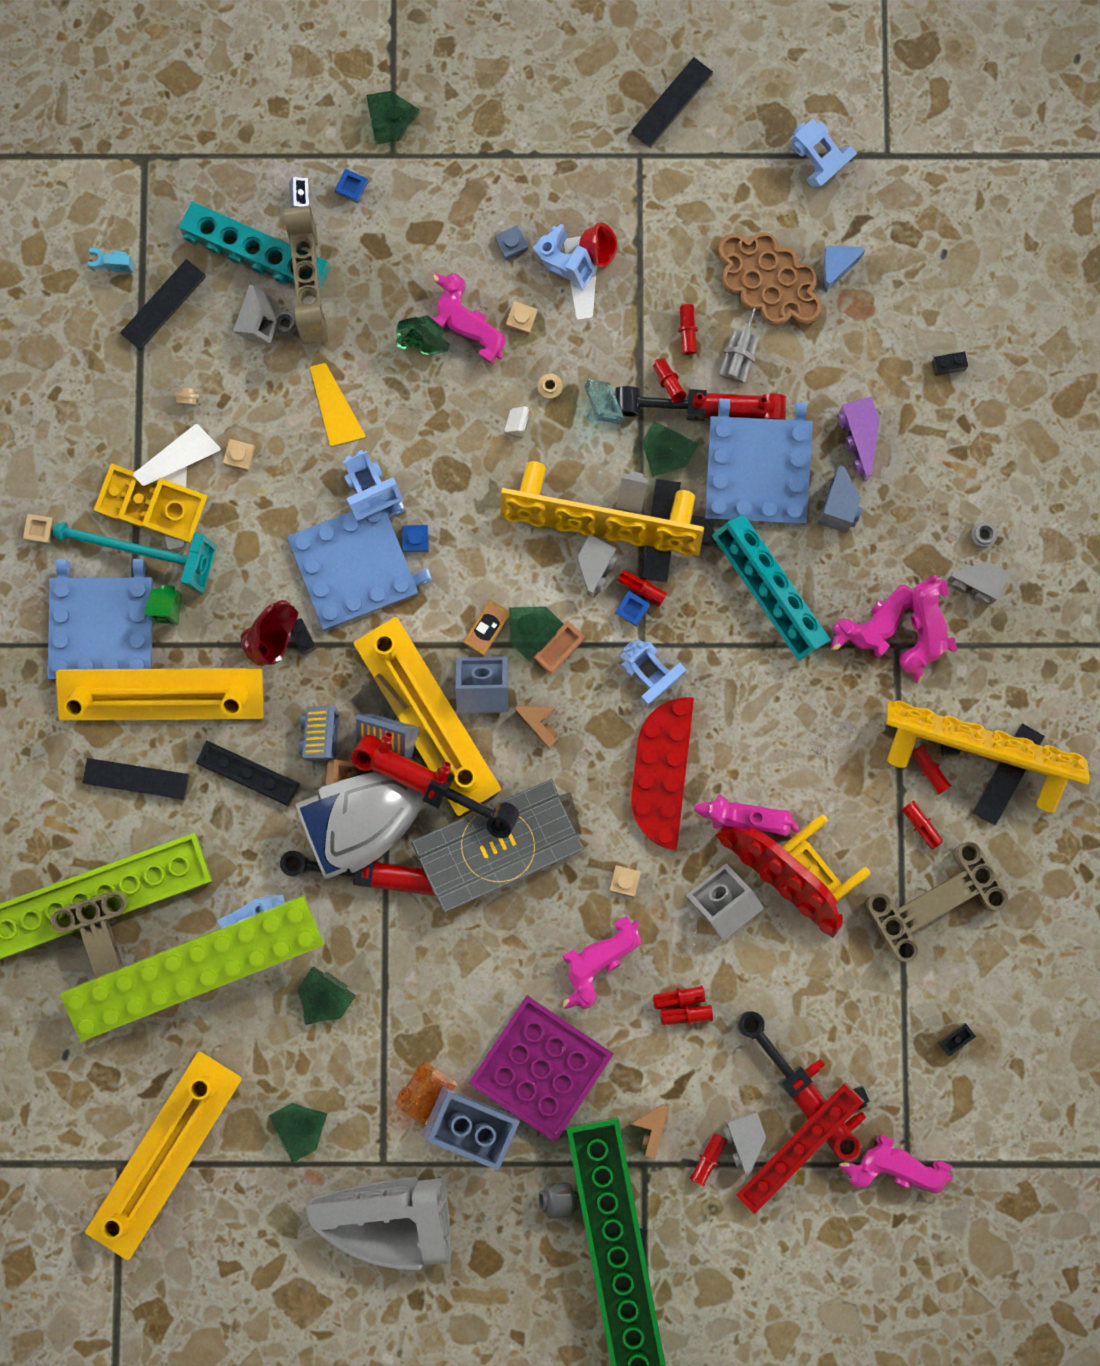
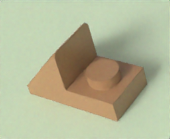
(533, 717)
(341, 770)
(655, 1122)

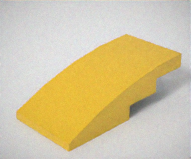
(153, 507)

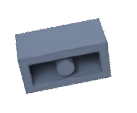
(298, 192)

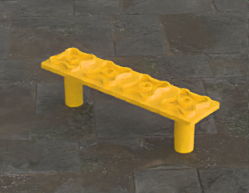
(611, 524)
(160, 694)
(441, 733)
(996, 745)
(163, 1155)

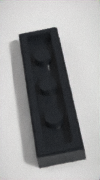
(672, 102)
(163, 304)
(656, 561)
(247, 773)
(136, 778)
(1003, 783)

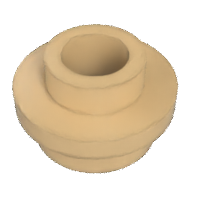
(550, 393)
(186, 395)

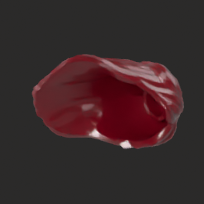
(270, 634)

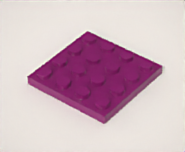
(541, 1068)

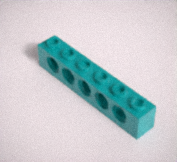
(201, 217)
(771, 587)

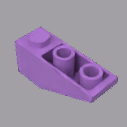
(861, 426)

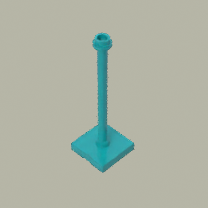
(196, 564)

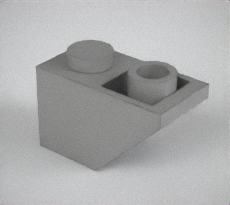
(257, 317)
(632, 492)
(593, 563)
(982, 580)
(748, 1138)

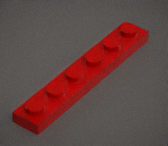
(800, 1148)

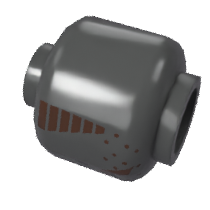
(558, 1200)

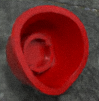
(600, 244)

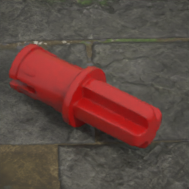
(688, 329)
(669, 380)
(642, 587)
(930, 769)
(922, 825)
(679, 997)
(686, 1015)
(708, 1159)

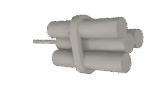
(739, 354)

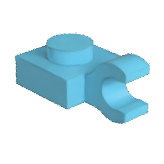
(117, 261)

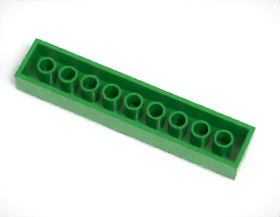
(615, 1244)

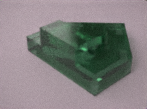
(390, 116)
(421, 334)
(667, 449)
(532, 629)
(323, 997)
(298, 1129)

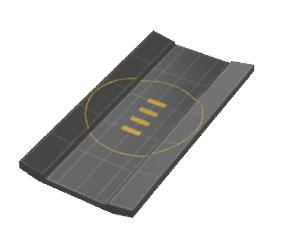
(470, 862)

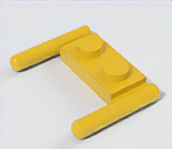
(807, 856)

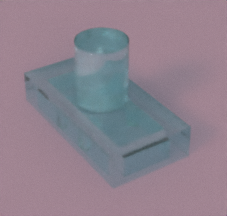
(603, 403)

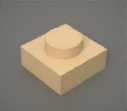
(521, 318)
(239, 455)
(38, 529)
(625, 881)

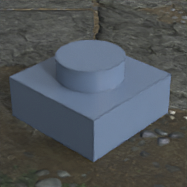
(511, 242)

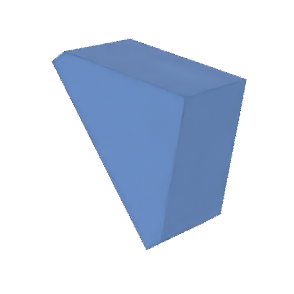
(837, 262)

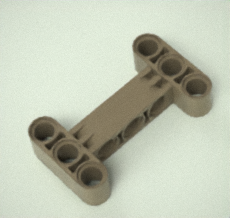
(302, 233)
(937, 901)
(95, 931)

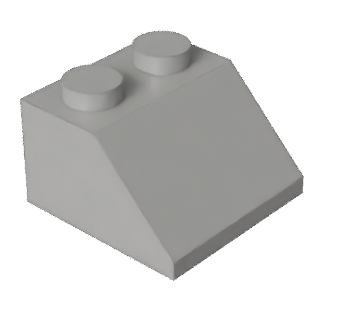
(725, 901)

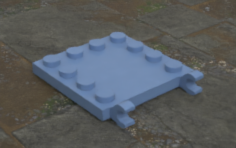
(758, 467)
(354, 566)
(99, 621)

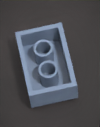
(470, 1128)

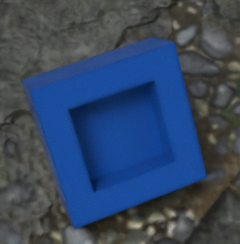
(351, 185)
(415, 538)
(632, 608)

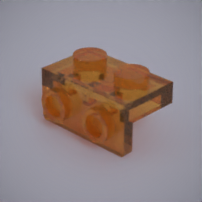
(422, 1092)

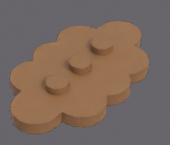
(769, 279)

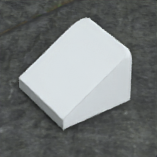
(517, 421)

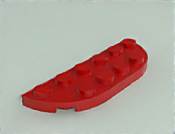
(662, 771)
(785, 875)

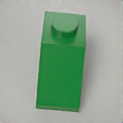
(164, 605)

